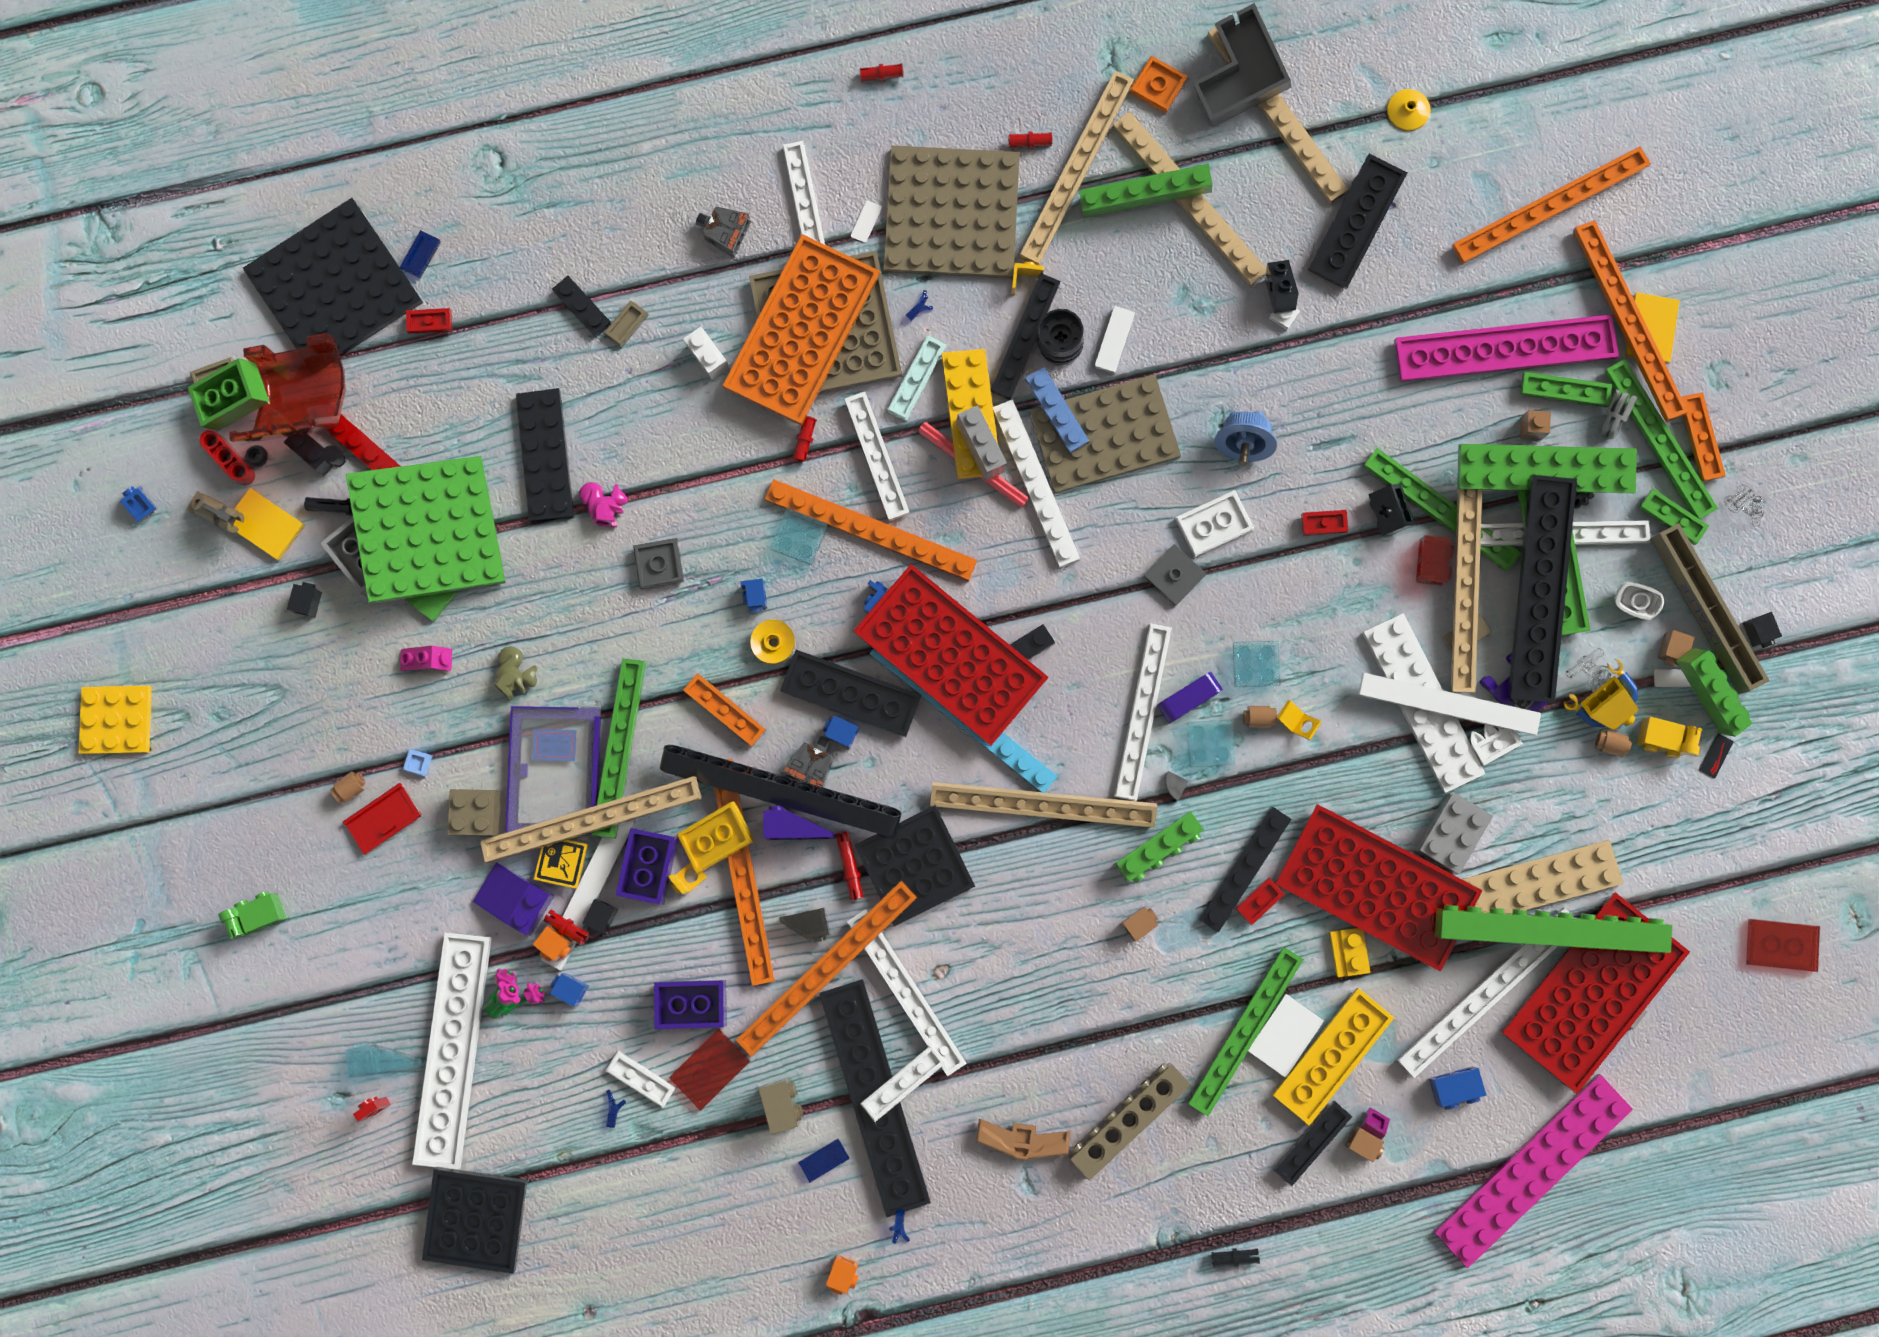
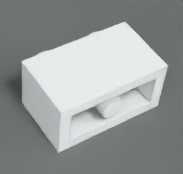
(706, 353)

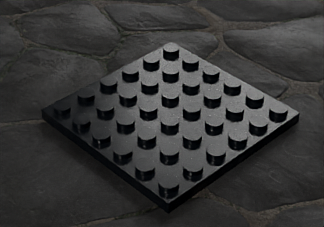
(333, 280)

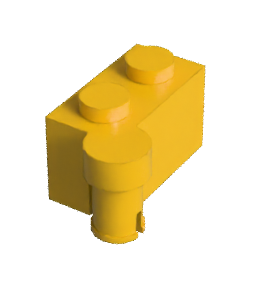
(1669, 738)

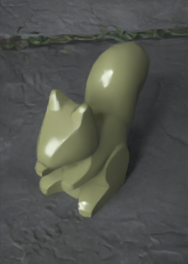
(508, 675)

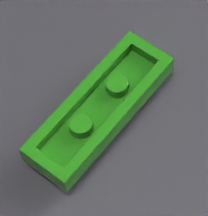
(1670, 514)

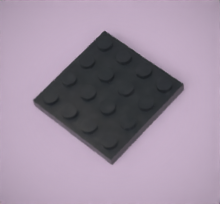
(921, 858)
(474, 1220)

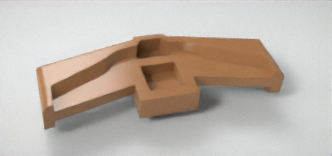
(1021, 1141)

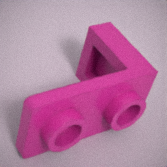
(426, 658)

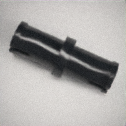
(1235, 1257)

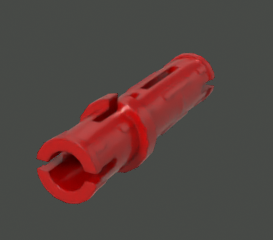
(849, 866)

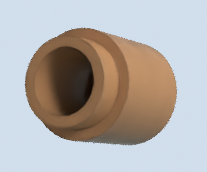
(1260, 716)
(1613, 743)
(348, 787)

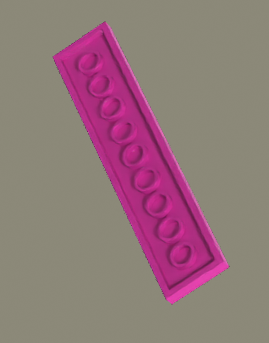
(1506, 348)
(1532, 1170)

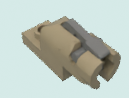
(215, 512)

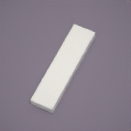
(903, 1083)

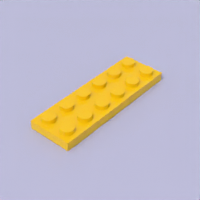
(966, 387)
(1333, 1056)

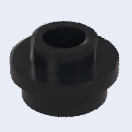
(250, 456)

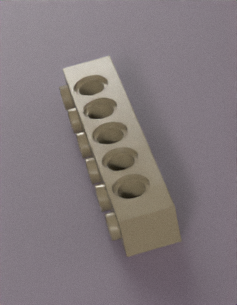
(1126, 1133)

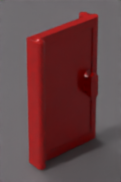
(380, 816)

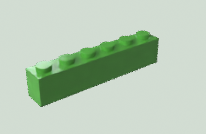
(1146, 190)

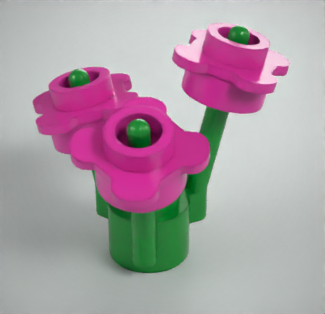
(508, 992)

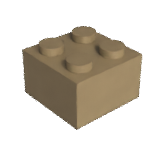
(474, 812)
(780, 1105)

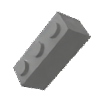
(981, 442)

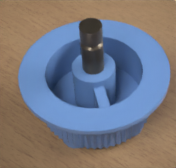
(1246, 437)

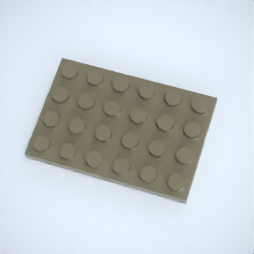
(1124, 429)

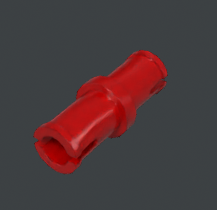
(881, 72)
(1030, 140)
(804, 439)
(566, 927)

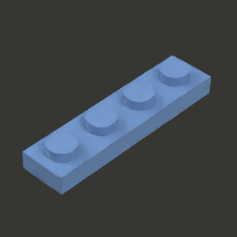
(1057, 410)

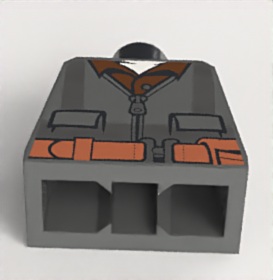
(725, 229)
(811, 763)

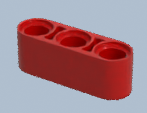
(219, 452)

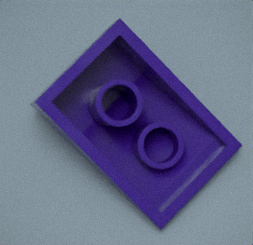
(784, 825)
(513, 899)

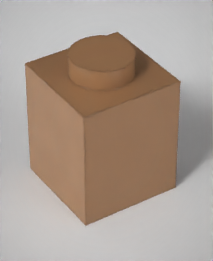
(1535, 425)
(1674, 646)
(1140, 923)
(1365, 1144)

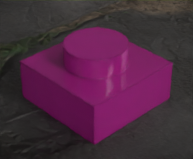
(1375, 1123)

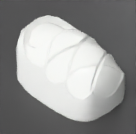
(1639, 600)

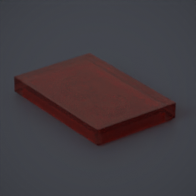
(1783, 945)
(709, 1069)

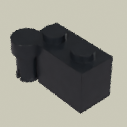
(314, 453)

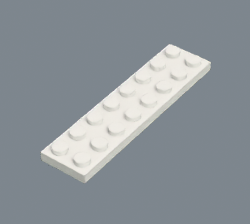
(1437, 735)

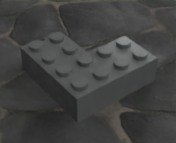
(1252, 75)

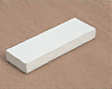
(1114, 340)
(640, 1079)

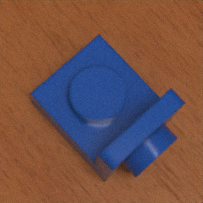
(137, 503)
(872, 599)

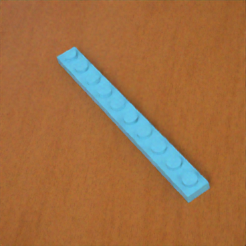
(1003, 748)

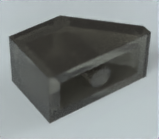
(809, 924)

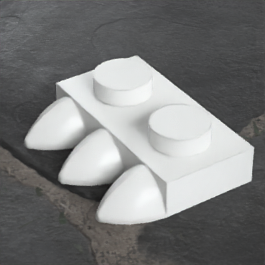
(1494, 744)

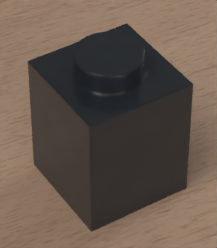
(304, 599)
(1762, 630)
(599, 917)

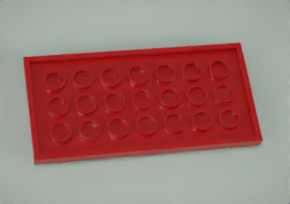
(951, 654)
(1374, 885)
(1590, 1002)

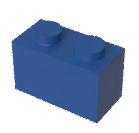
(1457, 1087)

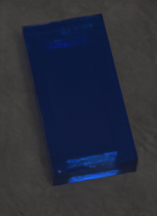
(420, 254)
(824, 1160)

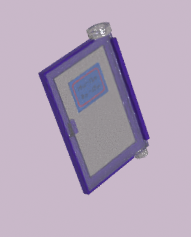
(552, 762)

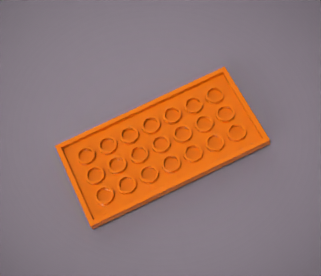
(801, 329)

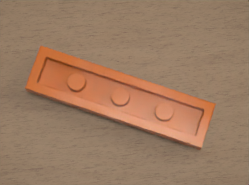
(1702, 438)
(724, 710)

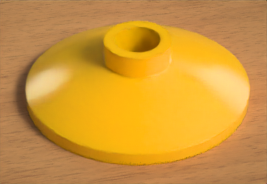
(1407, 118)
(765, 633)

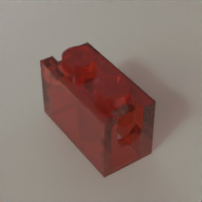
(1434, 560)

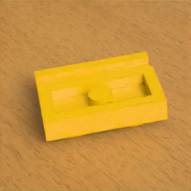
(1349, 952)

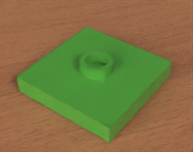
(432, 604)

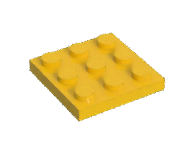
(115, 719)

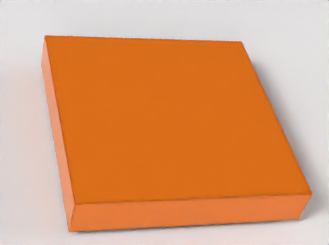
(1158, 84)

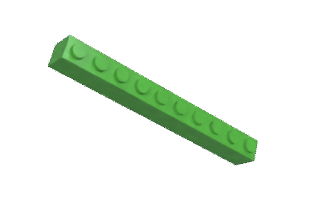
(1553, 930)

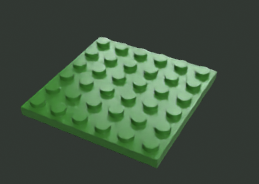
(425, 529)

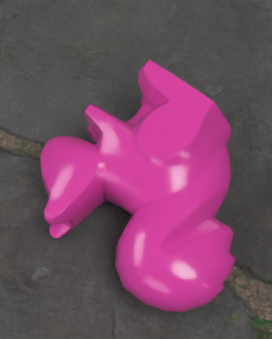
(601, 507)

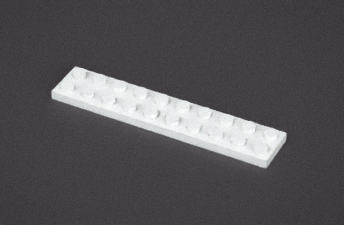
(452, 1051)

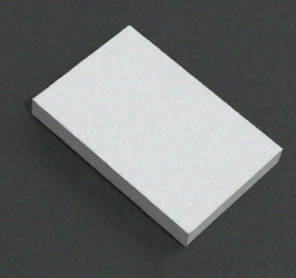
(1214, 523)
(1285, 1035)

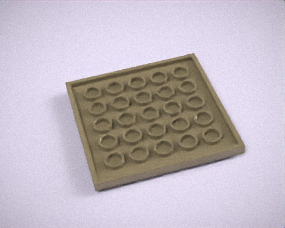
(952, 212)
(870, 347)

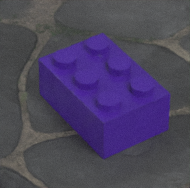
(647, 866)
(690, 1004)

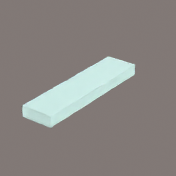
(916, 378)

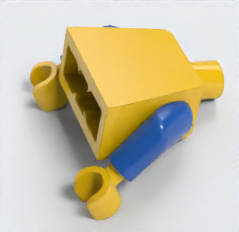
(1611, 703)

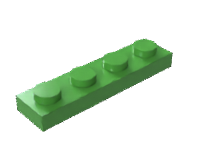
(1565, 389)

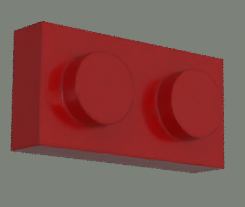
(429, 321)
(1324, 522)
(1259, 901)
(370, 1108)

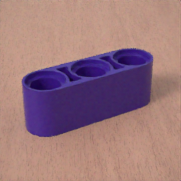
(1190, 697)

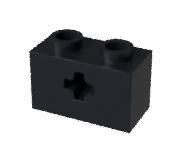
(1281, 286)
(1391, 499)

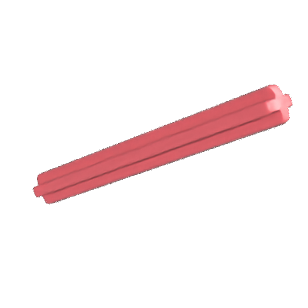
(996, 481)

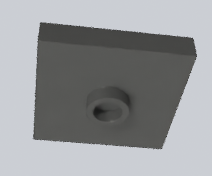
(658, 563)
(1175, 575)

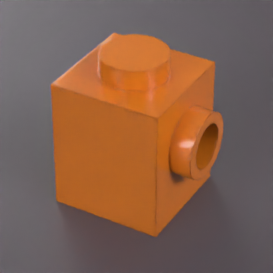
(552, 945)
(842, 1275)

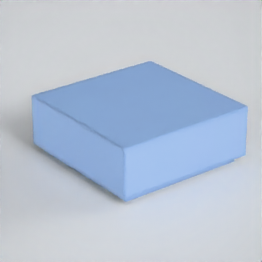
(417, 762)

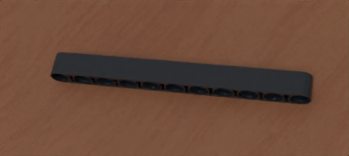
(780, 790)

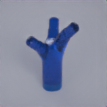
(919, 307)
(613, 1109)
(898, 1227)

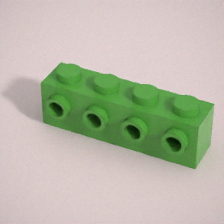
(1714, 691)
(1159, 846)

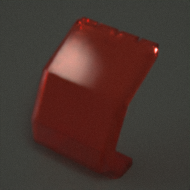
(302, 389)

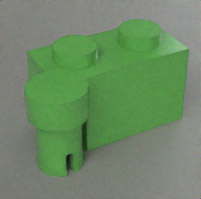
(253, 915)

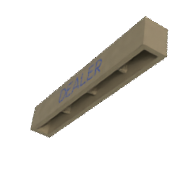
(1709, 609)

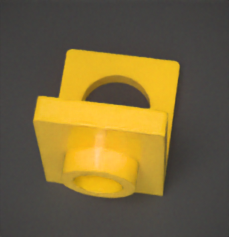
(1026, 269)
(1294, 720)
(681, 885)

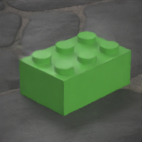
(228, 394)

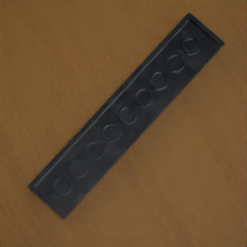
(1542, 588)
(866, 1070)

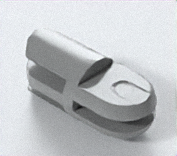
(1617, 413)

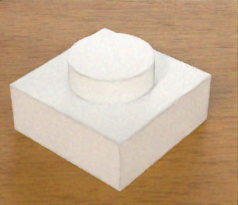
(1284, 319)

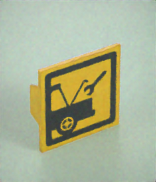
(561, 863)

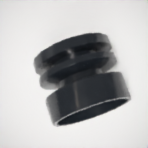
(1056, 325)

